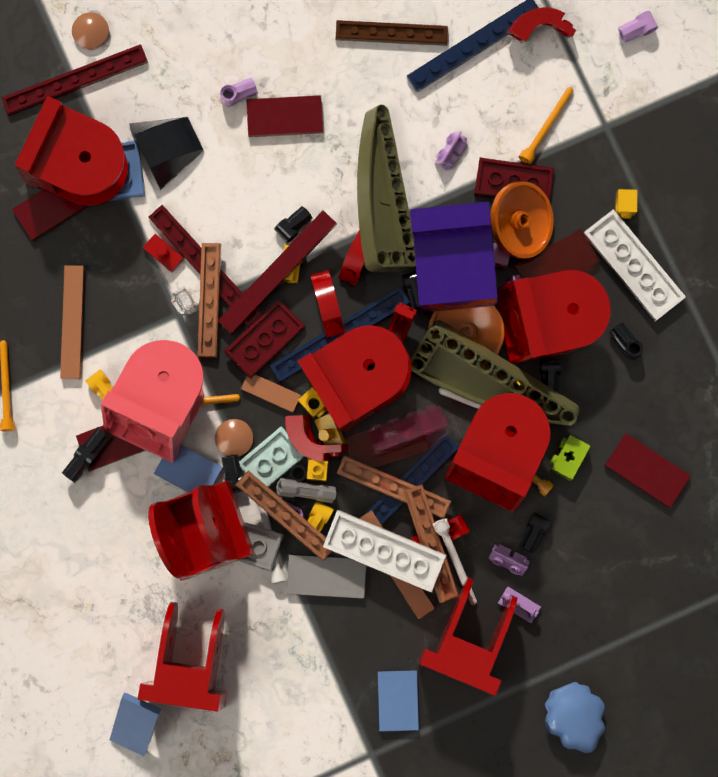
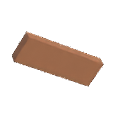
(271, 392)

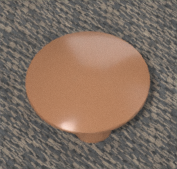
(90, 30)
(234, 437)

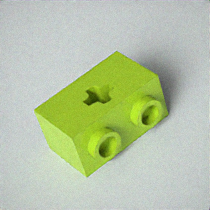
(578, 451)

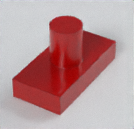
(163, 253)

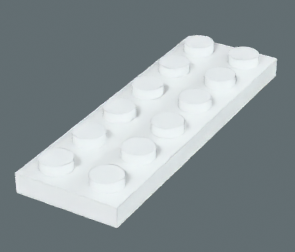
(634, 265)
(384, 551)

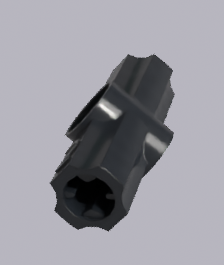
(86, 455)

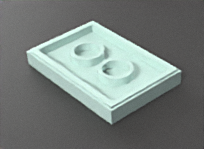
(272, 458)

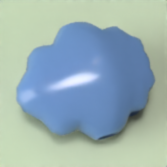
(575, 717)

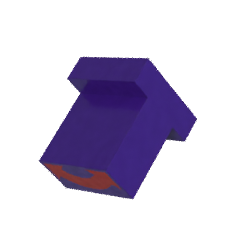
(454, 257)

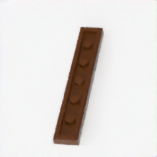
(391, 33)

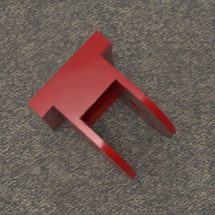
(73, 156)
(552, 314)
(343, 378)
(501, 450)
(199, 531)
(465, 660)
(185, 683)

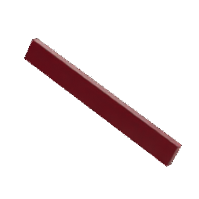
(74, 80)
(192, 253)
(277, 272)

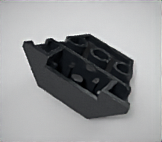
(167, 146)

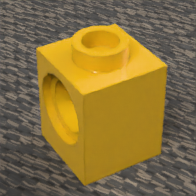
(626, 203)
(311, 395)
(317, 470)

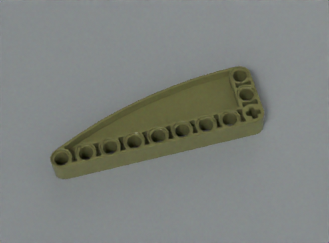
(382, 198)
(472, 379)

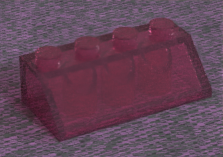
(408, 429)

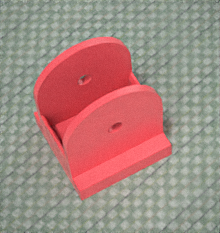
(155, 398)

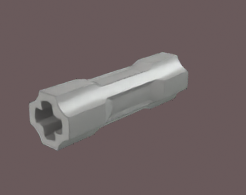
(319, 492)

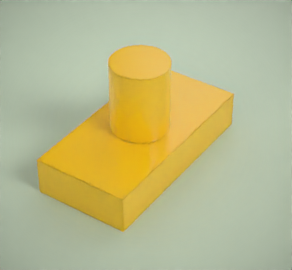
(328, 430)

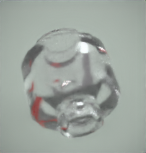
(185, 300)

